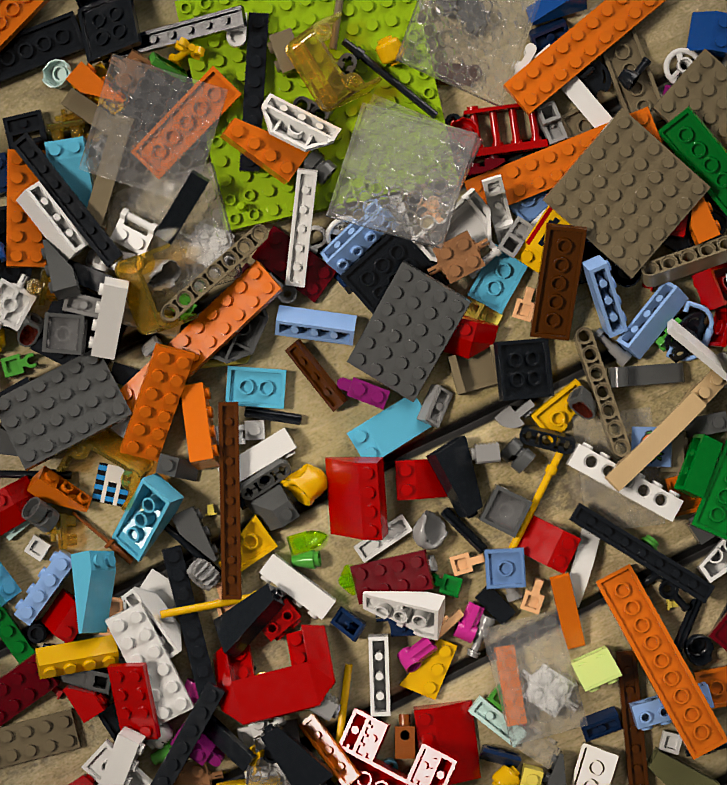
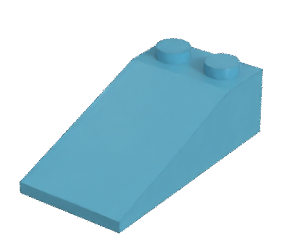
(66, 158)
(388, 429)
(147, 515)
(93, 588)

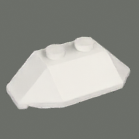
(297, 125)
(167, 628)

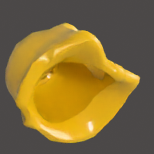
(306, 483)

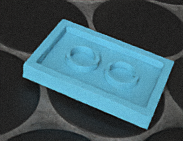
(497, 282)
(256, 387)

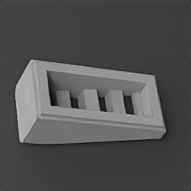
(148, 347)

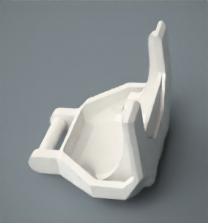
(475, 217)

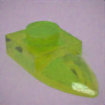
(305, 541)

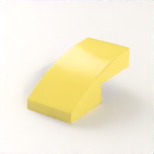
(480, 311)

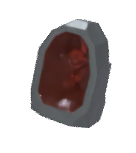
(30, 329)
(582, 403)

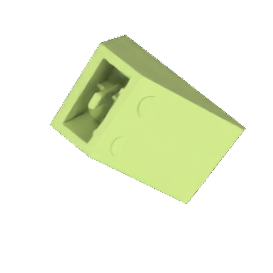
(595, 669)

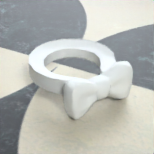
(314, 249)

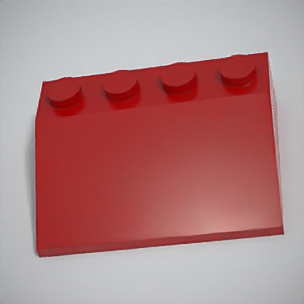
(357, 497)
(450, 729)

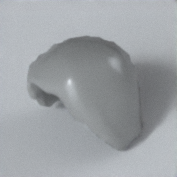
(163, 275)
(429, 531)

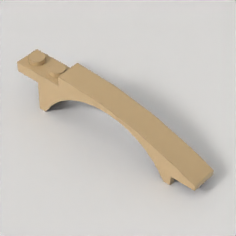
(688, 408)

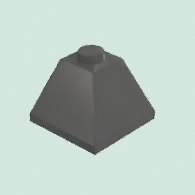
(273, 508)

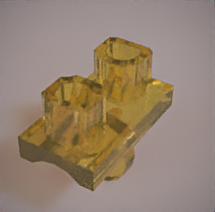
(57, 129)
(41, 287)
(63, 539)

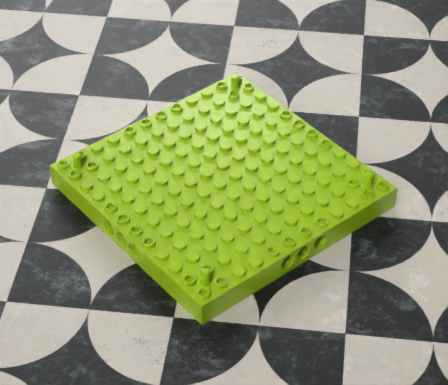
(260, 197)

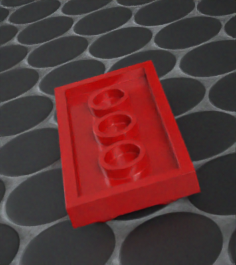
(134, 698)

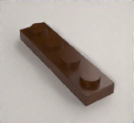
(316, 375)

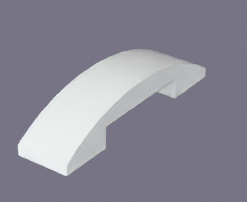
(498, 203)
(583, 564)

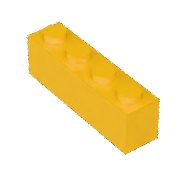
(76, 656)

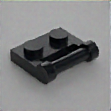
(26, 122)

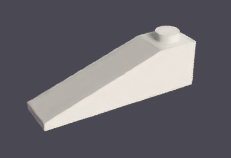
(415, 610)

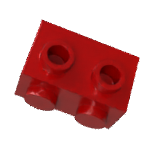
(285, 618)

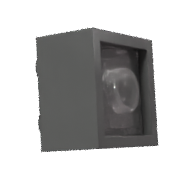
(65, 333)
(505, 510)

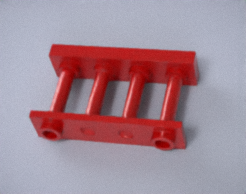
(517, 145)

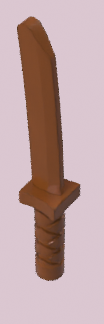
(110, 543)

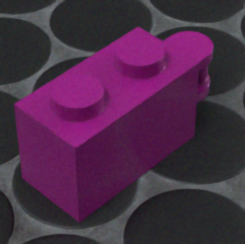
(364, 391)
(204, 751)

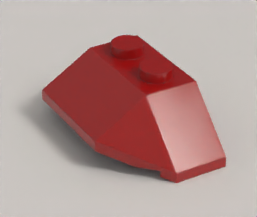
(471, 337)
(12, 501)

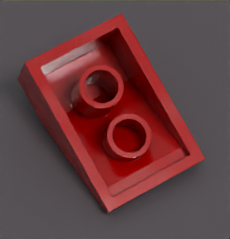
(417, 480)
(549, 544)

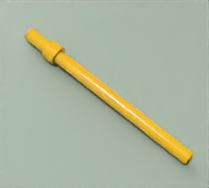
(550, 471)
(200, 607)
(344, 703)

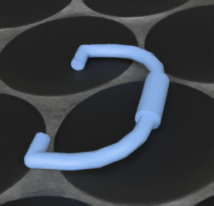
(708, 333)

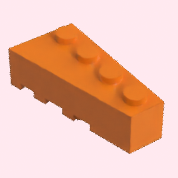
(265, 150)
(199, 426)

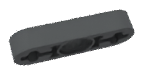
(267, 471)

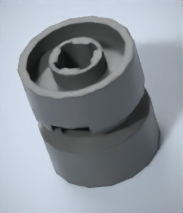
(317, 162)
(517, 455)
(40, 514)

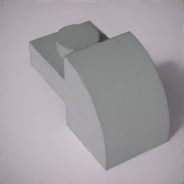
(550, 123)
(515, 237)
(511, 419)

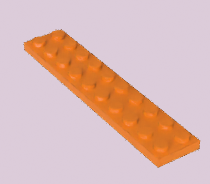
(576, 50)
(546, 167)
(218, 322)
(662, 662)

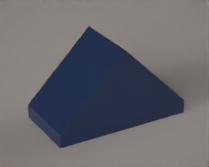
(348, 623)

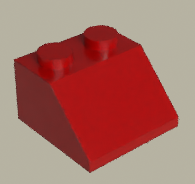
(712, 286)
(62, 617)
(86, 702)

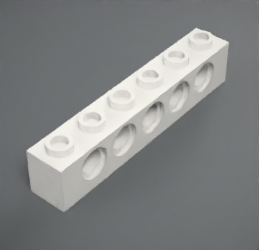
(667, 510)

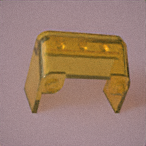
(320, 70)
(139, 297)
(108, 445)

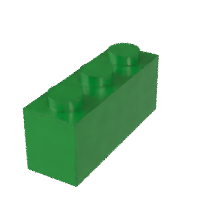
(698, 466)

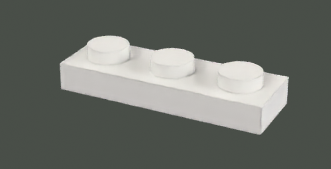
(396, 530)

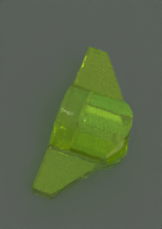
(346, 580)

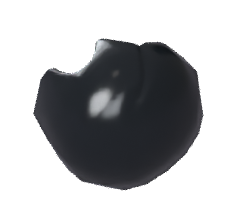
(623, 279)
(699, 649)

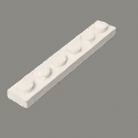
(301, 227)

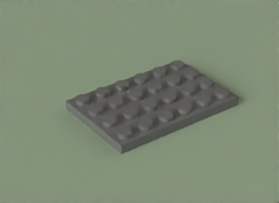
(409, 331)
(62, 409)

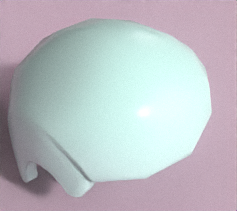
(56, 73)

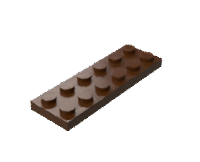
(558, 281)

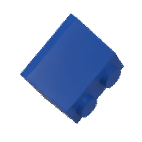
(708, 32)

